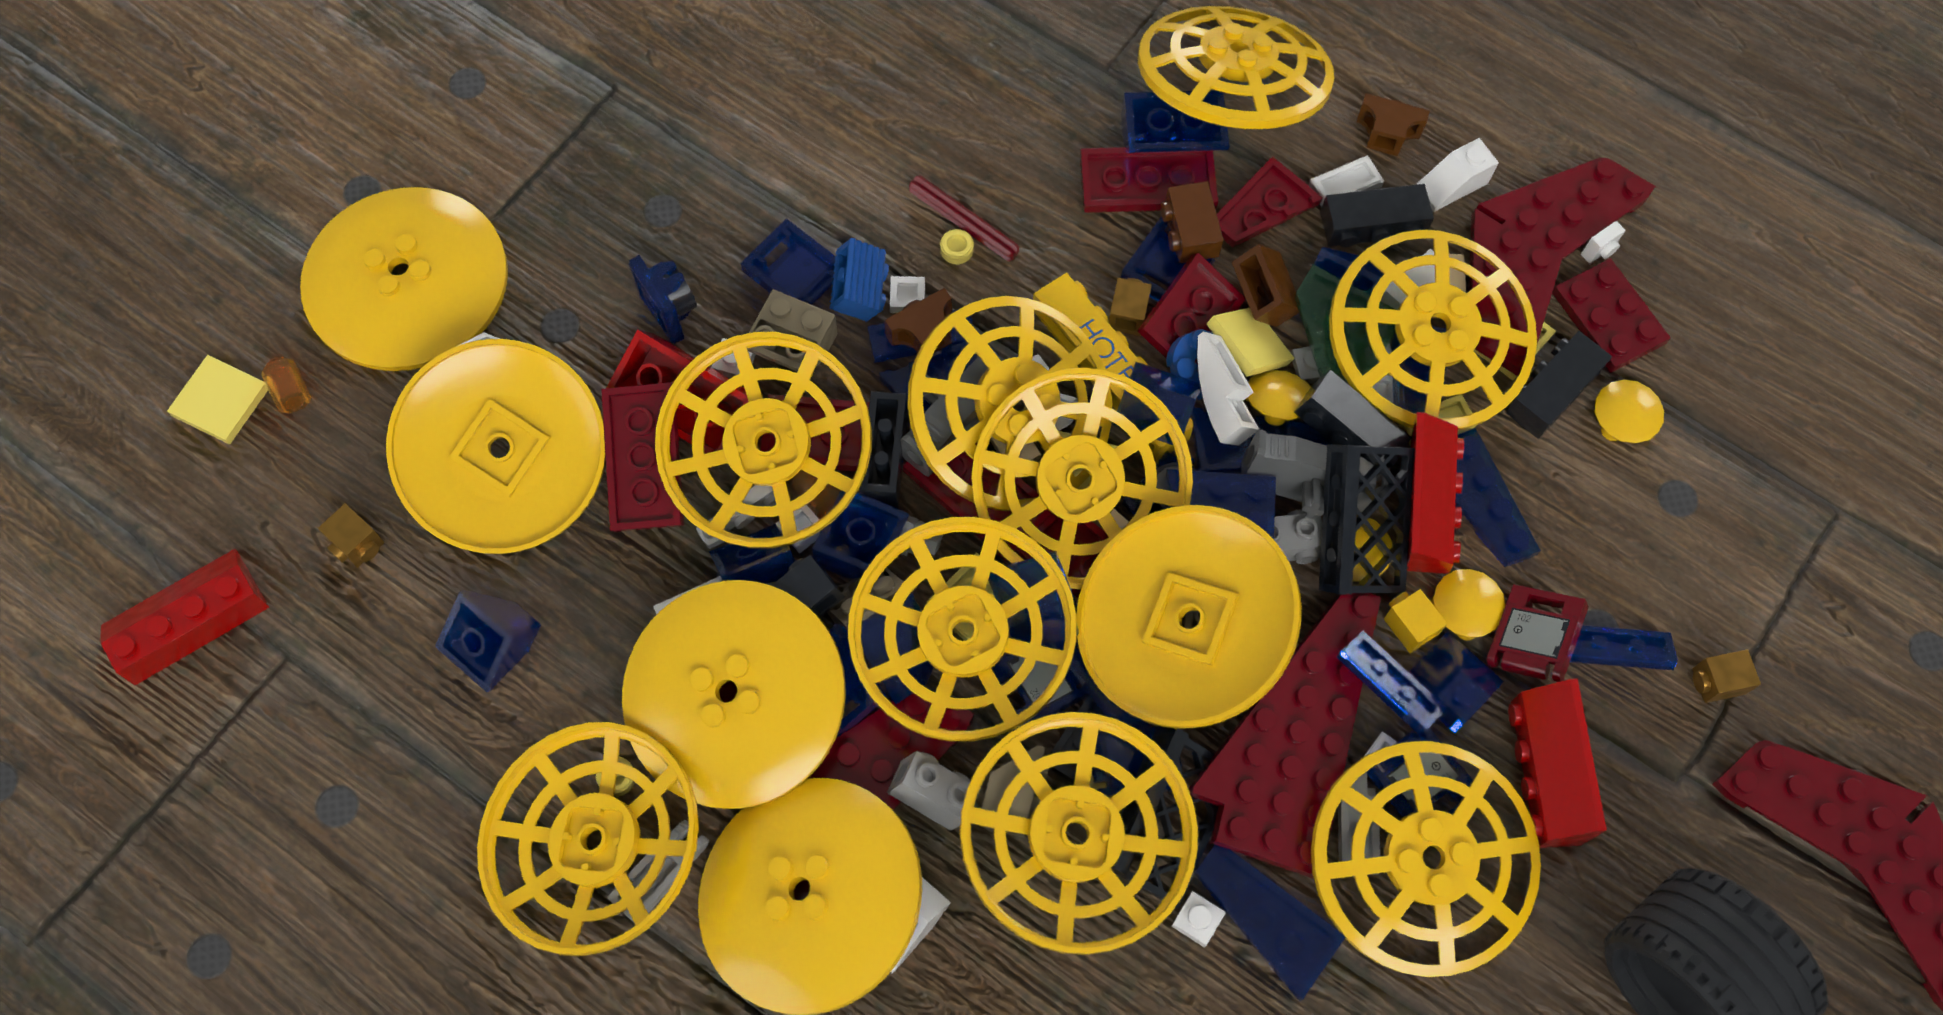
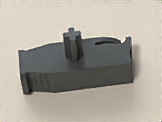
(937, 419)
(1298, 469)

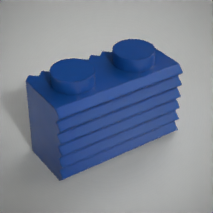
(859, 280)

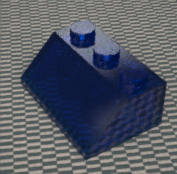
(1157, 127)

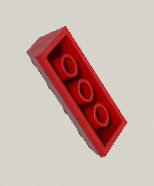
(656, 361)
(1434, 495)
(181, 618)
(1557, 764)

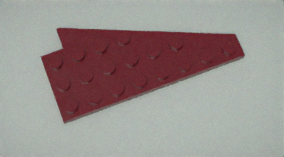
(1290, 746)

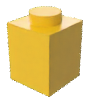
(1414, 620)

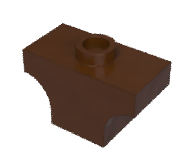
(1390, 123)
(918, 320)

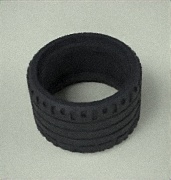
(1712, 951)

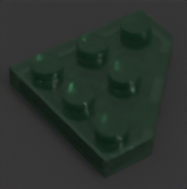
(1314, 306)

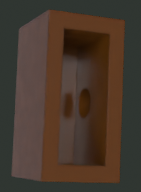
(1192, 221)
(1266, 285)

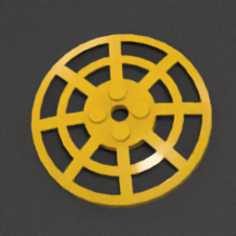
(1239, 56)
(1421, 340)
(994, 387)
(746, 428)
(1079, 451)
(955, 606)
(1103, 828)
(570, 833)
(1405, 863)

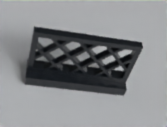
(1343, 519)
(1172, 743)

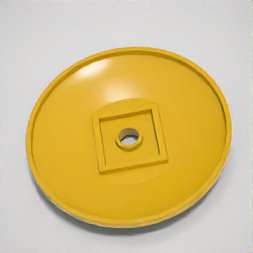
(409, 318)
(445, 435)
(1177, 565)
(784, 702)
(848, 928)

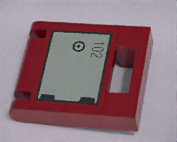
(1536, 637)

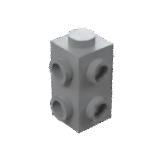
(1299, 536)
(930, 789)

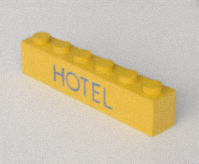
(1111, 345)

